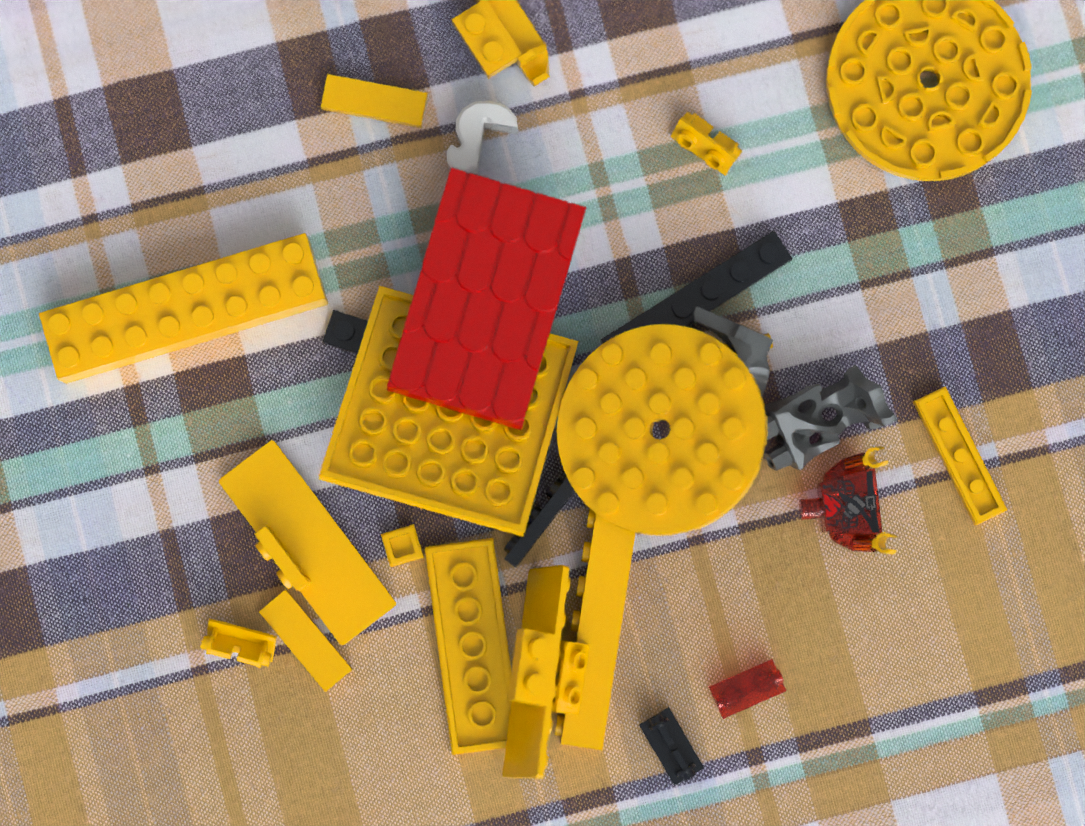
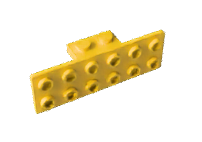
(306, 543)
(534, 672)

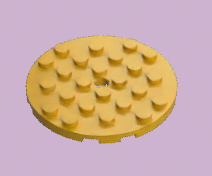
(937, 129)
(712, 438)

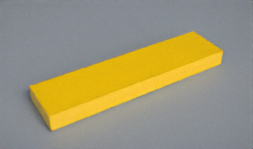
(960, 456)

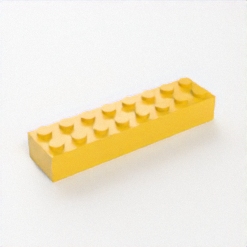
(183, 308)

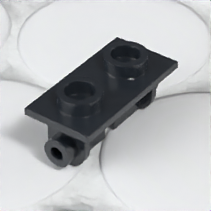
(671, 746)

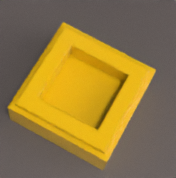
(402, 545)

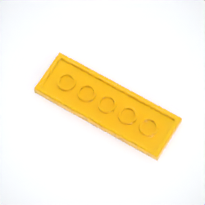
(471, 643)

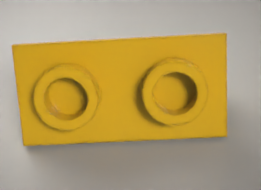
(693, 134)
(252, 645)
(571, 677)

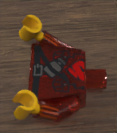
(850, 504)

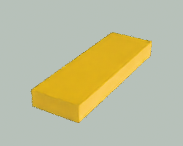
(374, 101)
(305, 640)

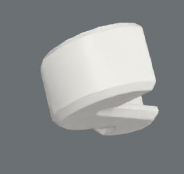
(470, 132)

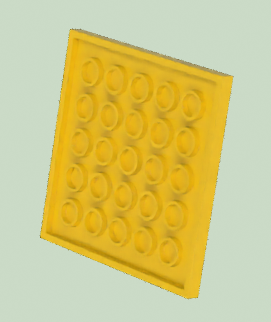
(435, 453)

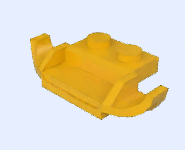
(501, 35)

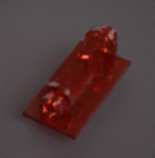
(747, 688)

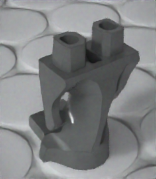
(746, 343)
(800, 416)

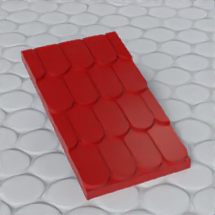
(486, 298)

